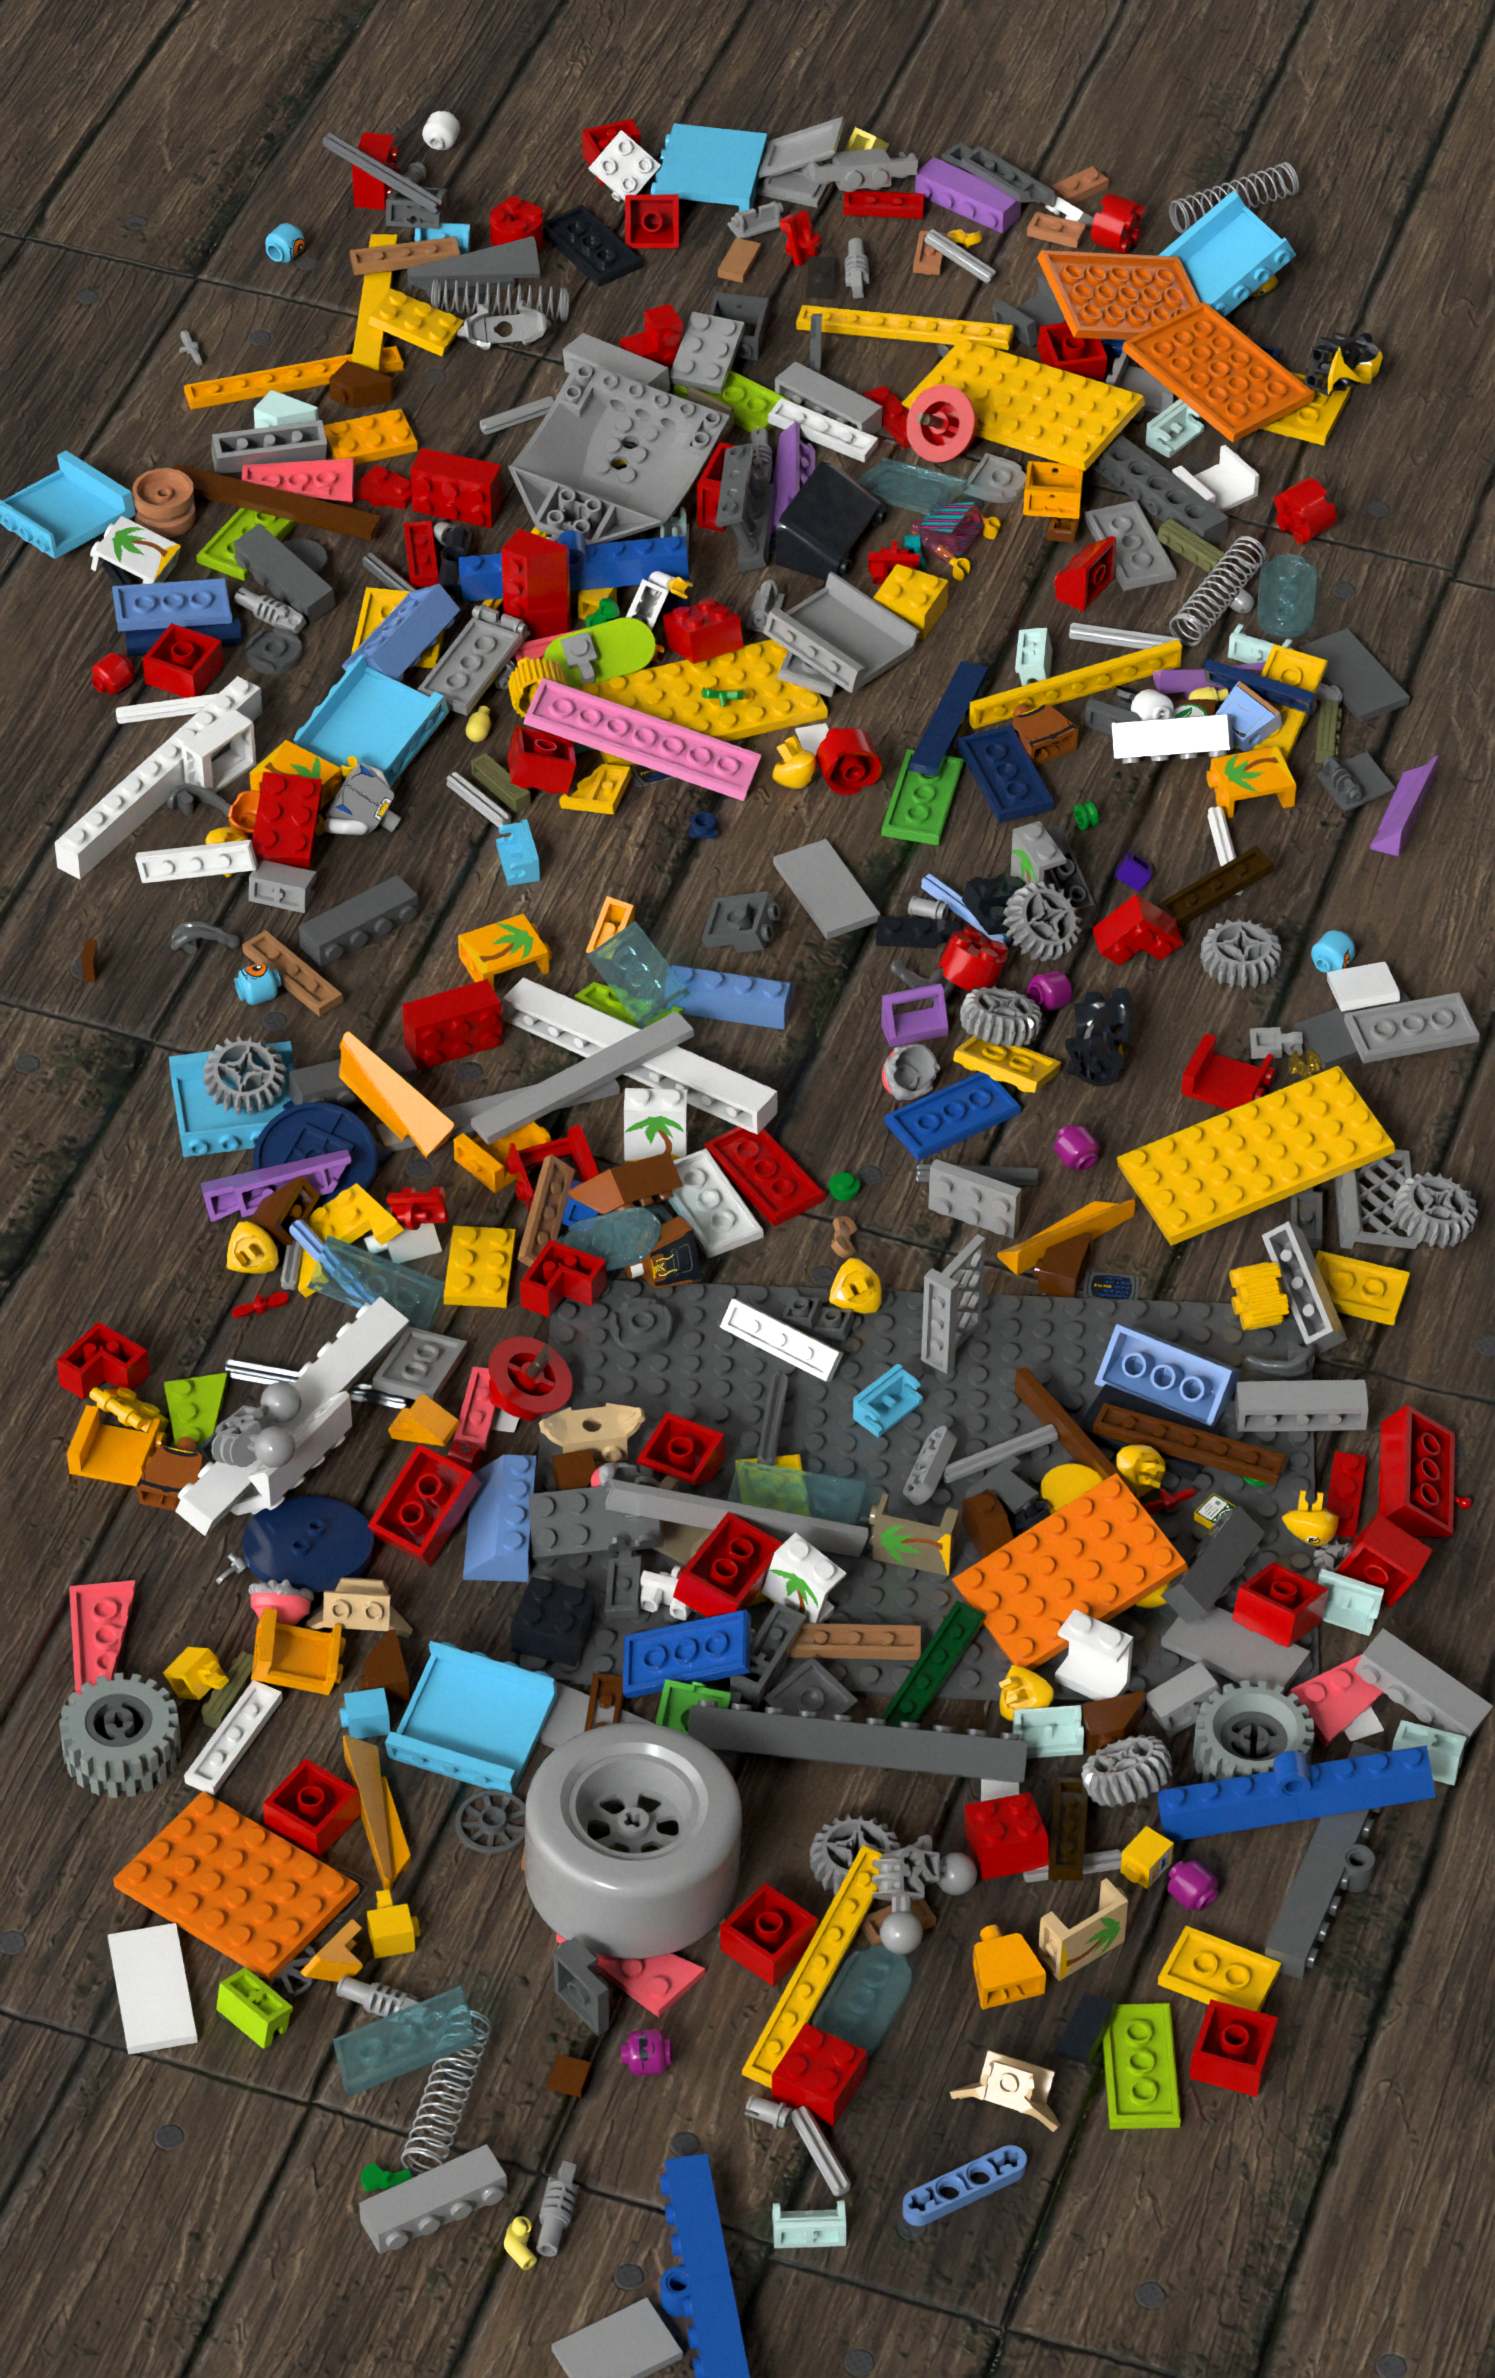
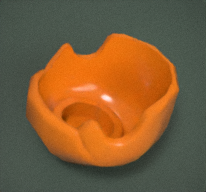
(243, 812)

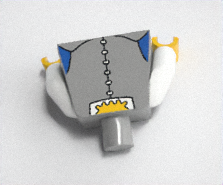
(360, 802)

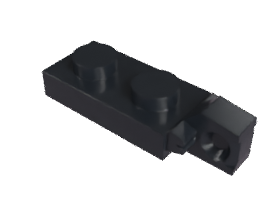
(914, 932)

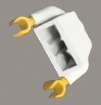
(651, 598)

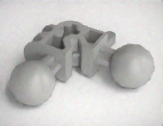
(248, 1436)
(903, 1880)

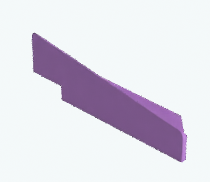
(792, 468)
(1188, 680)
(1404, 808)
(248, 1189)

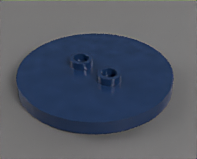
(315, 1131)
(308, 1543)

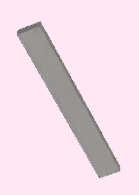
(582, 1077)
(463, 1113)
(708, 1513)

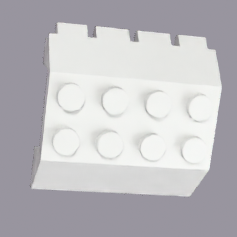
(312, 1439)

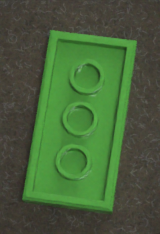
(922, 802)

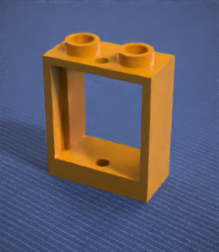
(1043, 482)

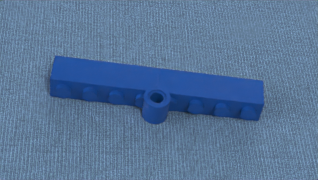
(589, 565)
(1296, 1792)
(703, 2281)

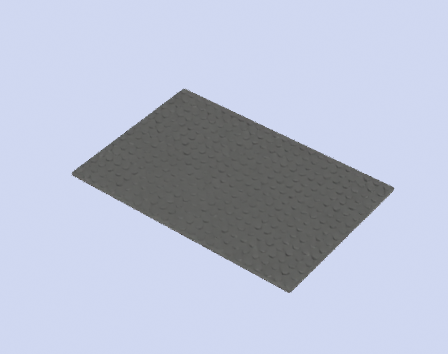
(1061, 1340)

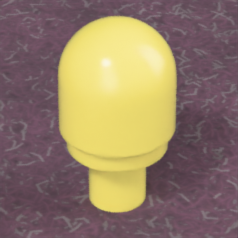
(1209, 693)
(479, 725)

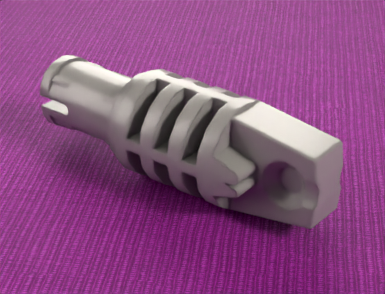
(856, 268)
(762, 457)
(271, 611)
(376, 1997)
(557, 2209)

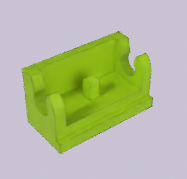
(253, 2007)

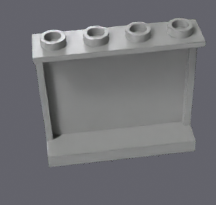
(843, 634)

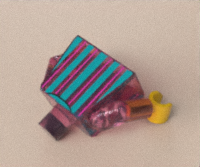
(952, 531)

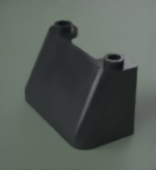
(826, 523)

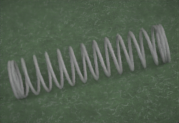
(1295, 182)
(563, 307)
(1195, 621)
(427, 2152)

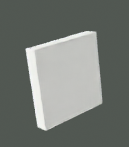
(1363, 986)

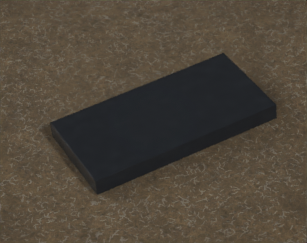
(591, 246)
(1122, 1399)

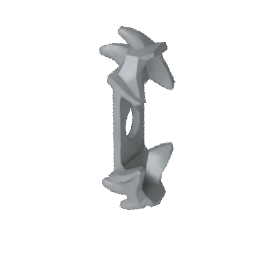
(525, 327)

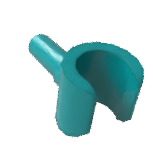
(913, 544)

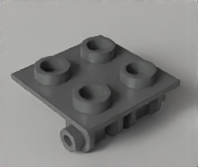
(1354, 781)

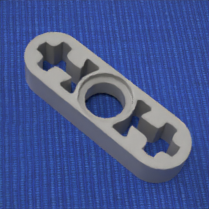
(930, 1465)

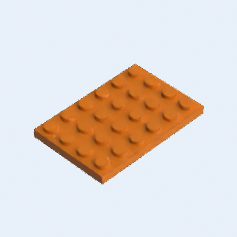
(1116, 292)
(1218, 371)
(1085, 1557)
(236, 1886)

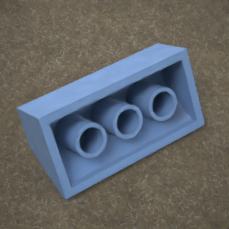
(407, 632)
(735, 997)
(1167, 1374)
(500, 1521)

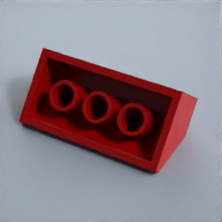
(537, 584)
(1417, 1474)

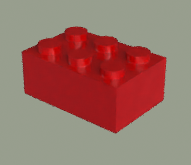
(456, 487)
(287, 819)
(452, 1024)
(424, 1505)
(727, 1568)

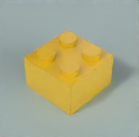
(914, 597)

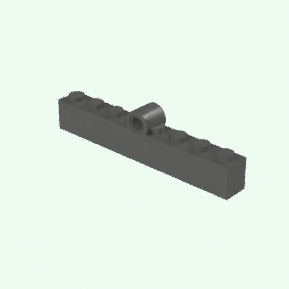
(1330, 1864)

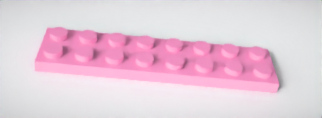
(642, 739)

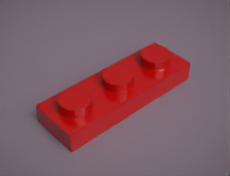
(884, 204)
(893, 413)
(421, 553)
(1346, 1491)

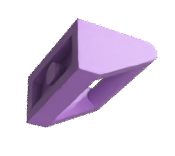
(918, 1024)

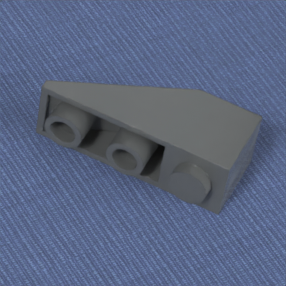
(1068, 875)

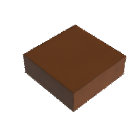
(90, 960)
(569, 2075)

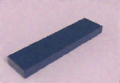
(141, 641)
(1264, 687)

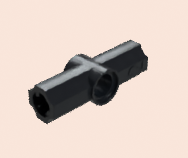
(457, 545)

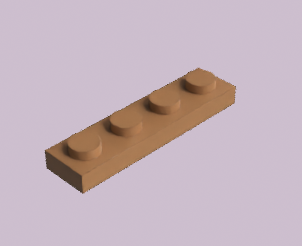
(402, 255)
(294, 973)
(546, 1208)
(858, 1641)

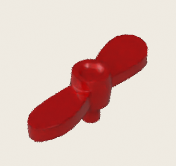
(261, 1304)
(1168, 1501)

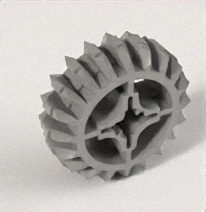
(1045, 904)
(1240, 953)
(1000, 1017)
(221, 1067)
(1435, 1210)
(1127, 1770)
(837, 1845)

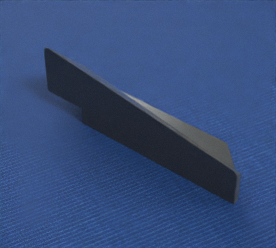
(999, 174)
(486, 265)

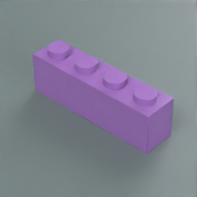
(966, 195)

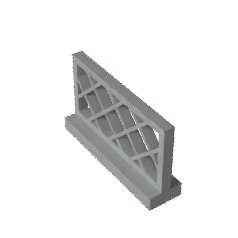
(1351, 1211)
(952, 1305)

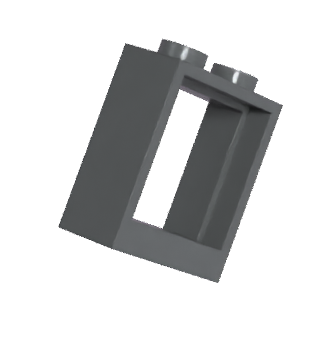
(401, 209)
(753, 312)

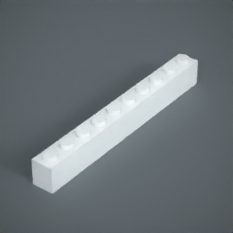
(146, 786)
(590, 1031)
(334, 1372)

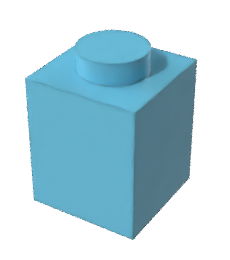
(365, 1713)

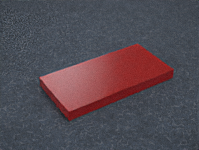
(765, 1174)

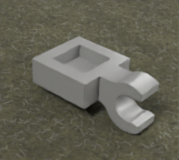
(580, 654)
(1273, 1042)

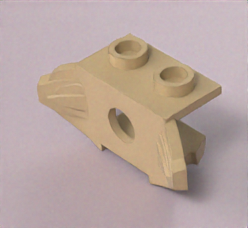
(598, 1429)
(361, 1606)
(1015, 2086)

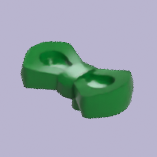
(607, 609)
(738, 694)
(374, 2178)

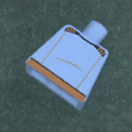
(1251, 717)

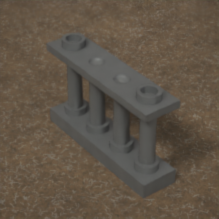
(746, 507)

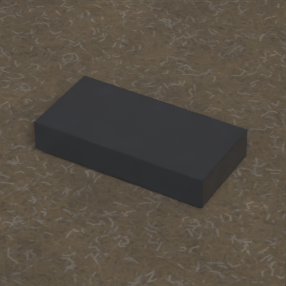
(1087, 2029)

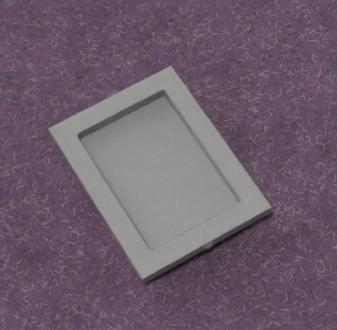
(801, 148)
(793, 188)

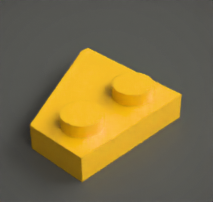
(599, 791)

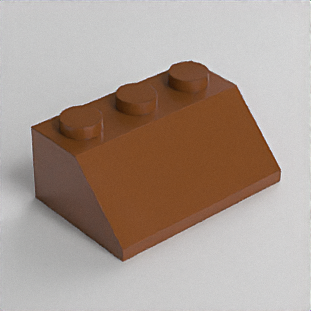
(630, 1185)

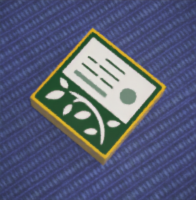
(1211, 1510)

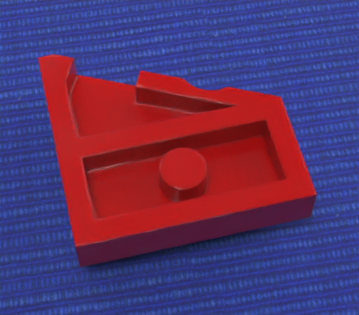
(383, 489)

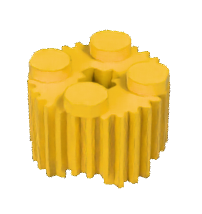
(527, 678)
(1258, 1296)

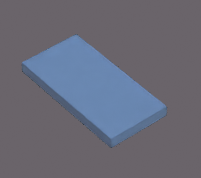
(171, 602)

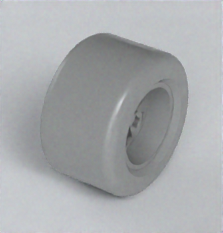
(647, 1791)

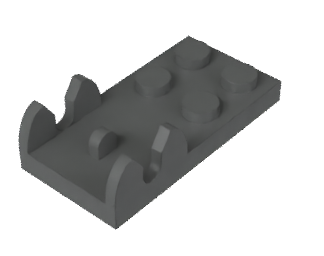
(579, 1525)

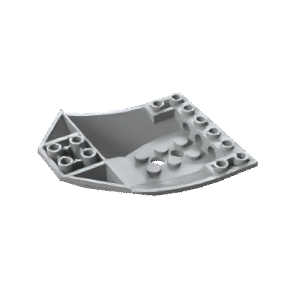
(568, 460)

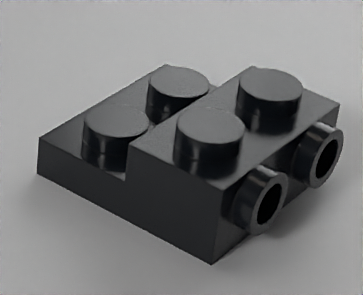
(988, 900)

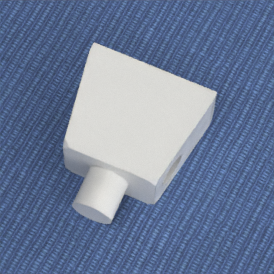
(408, 1244)

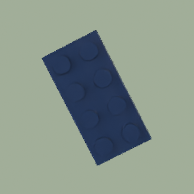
(1005, 773)

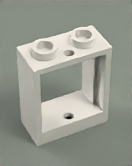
(197, 752)

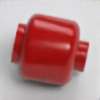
(112, 673)

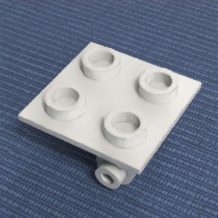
(624, 166)

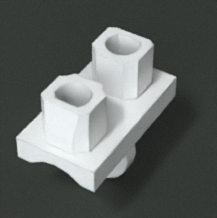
(660, 1589)

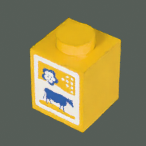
(1146, 1857)

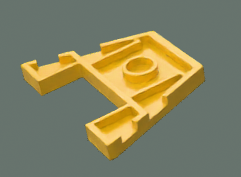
(347, 1219)

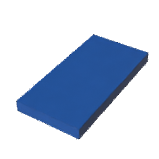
(952, 1115)
(687, 1653)

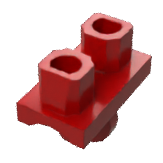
(801, 239)
(883, 562)
(417, 1207)

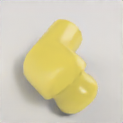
(516, 2242)

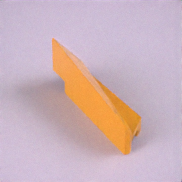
(392, 1097)
(1093, 1219)
(377, 1810)

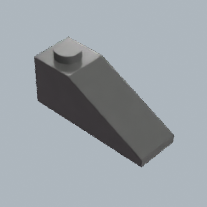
(768, 1655)

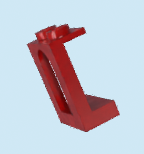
(573, 1145)

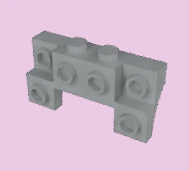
(861, 169)

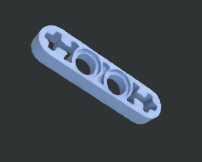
(967, 2189)

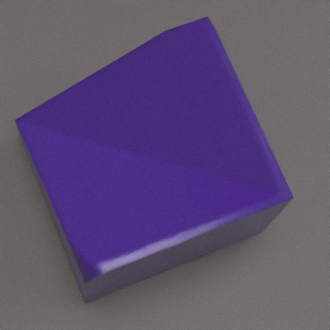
(1133, 871)

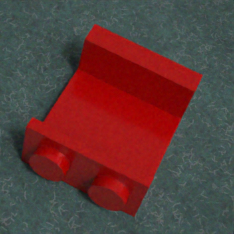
(709, 490)
(1223, 1079)

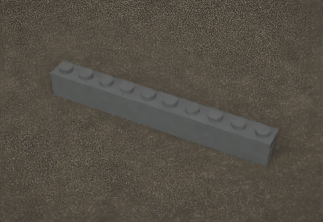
(858, 1743)

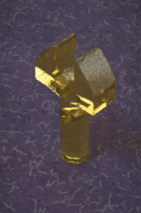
(1305, 1070)

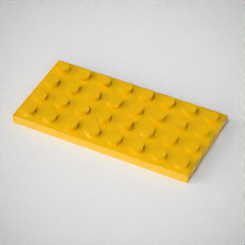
(1034, 403)
(675, 695)
(1255, 1155)

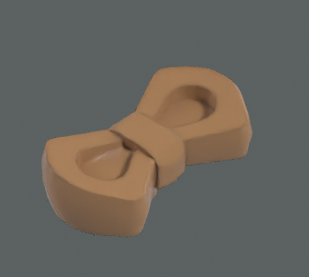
(841, 1244)

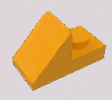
(612, 919)
(424, 1423)
(335, 1957)

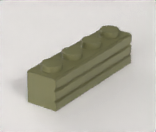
(1189, 545)
(1327, 730)
(499, 783)
(224, 1699)

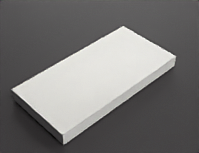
(712, 1206)
(152, 1988)

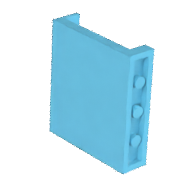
(711, 165)
(1229, 254)
(66, 507)
(373, 721)
(206, 1126)
(473, 1718)

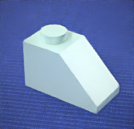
(280, 409)

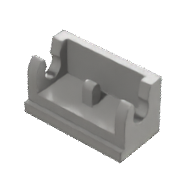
(281, 886)
(1180, 1698)

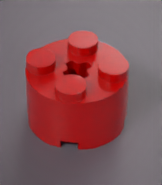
(516, 221)
(1118, 223)
(1304, 510)
(848, 760)
(972, 959)

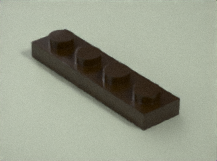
(1217, 886)
(1068, 1830)

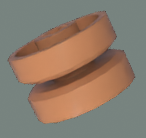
(164, 502)

